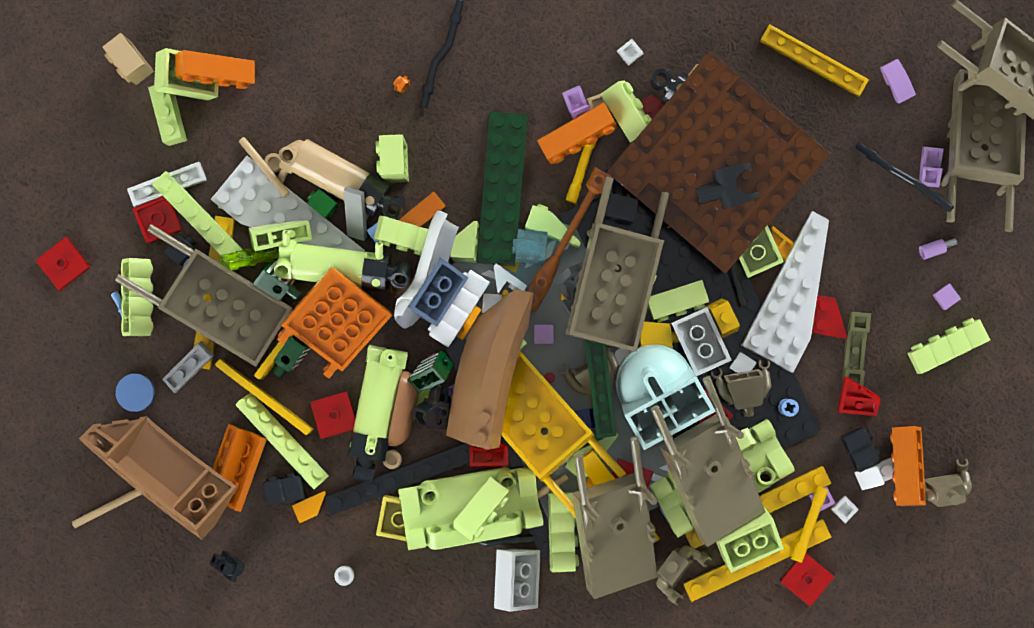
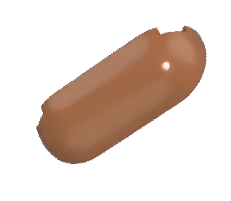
(403, 410)

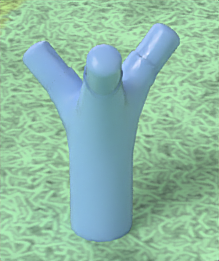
(117, 298)

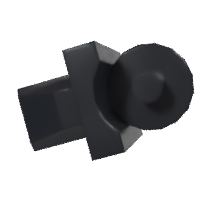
(227, 565)

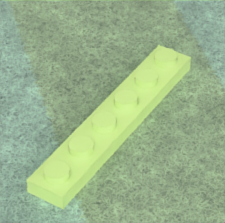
(195, 214)
(282, 440)

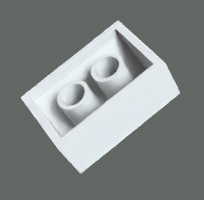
(701, 341)
(517, 579)

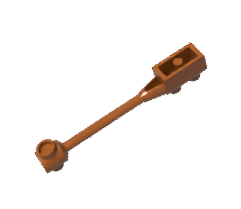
(543, 278)

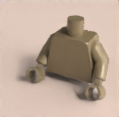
(579, 377)
(745, 389)
(949, 488)
(675, 567)

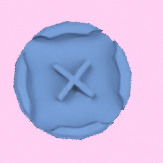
(135, 392)

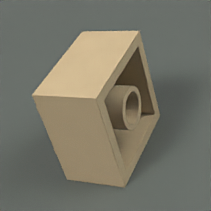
(127, 59)

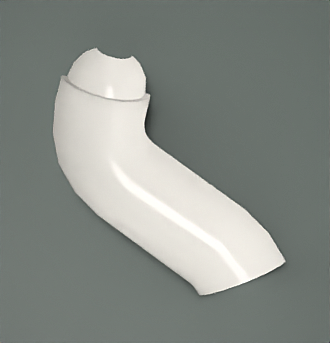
(436, 245)

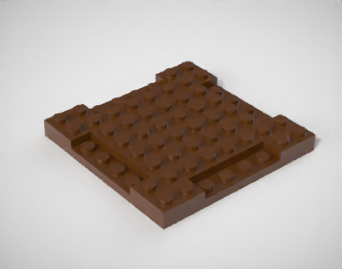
(710, 126)

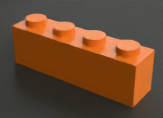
(214, 68)
(577, 133)
(908, 466)

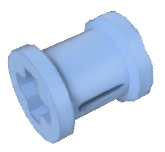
(793, 410)

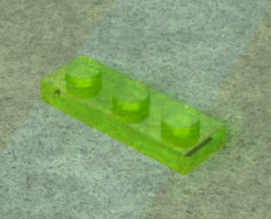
(248, 257)

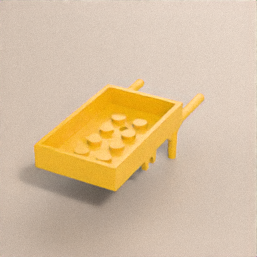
(536, 407)

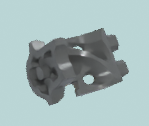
(566, 284)

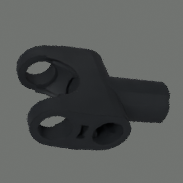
(725, 187)

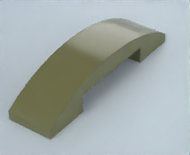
(855, 346)

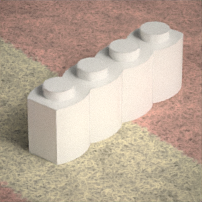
(459, 309)

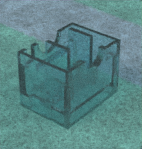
(530, 247)

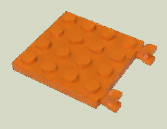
(335, 320)

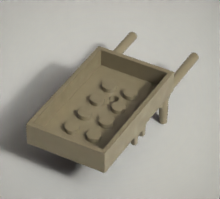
(1005, 61)
(984, 143)
(609, 303)
(236, 316)
(711, 473)
(615, 529)

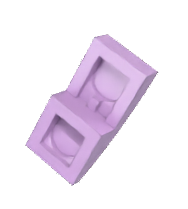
(898, 80)
(575, 102)
(930, 166)

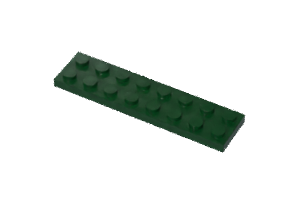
(502, 188)

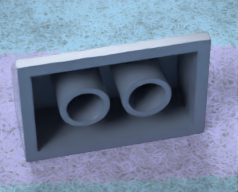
(438, 292)

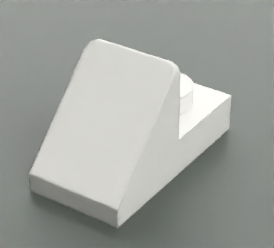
(503, 276)
(876, 475)

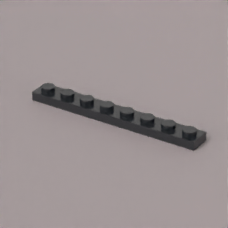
(398, 479)

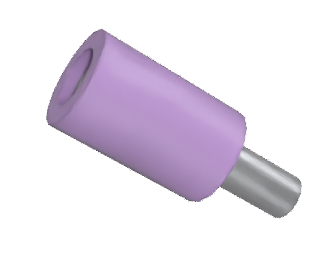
(935, 248)

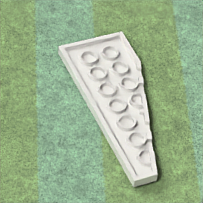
(257, 202)
(788, 311)

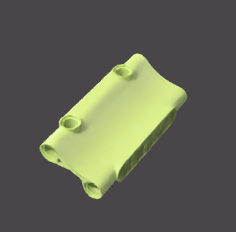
(758, 448)
(431, 516)

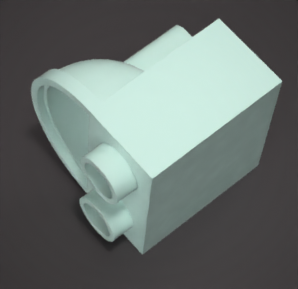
(663, 379)

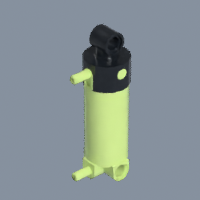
(364, 269)
(375, 409)

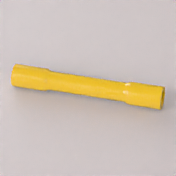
(575, 186)
(802, 545)

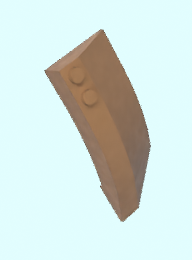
(487, 371)
(162, 471)

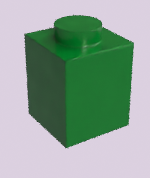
(322, 203)

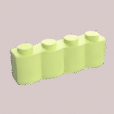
(401, 234)
(134, 308)
(948, 346)
(561, 535)

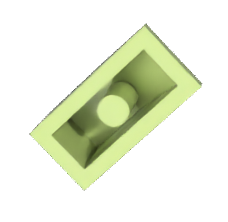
(466, 244)

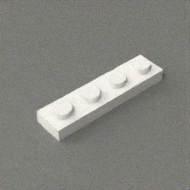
(186, 177)

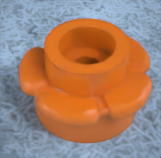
(401, 84)

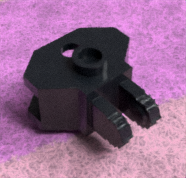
(435, 409)

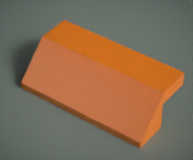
(238, 461)

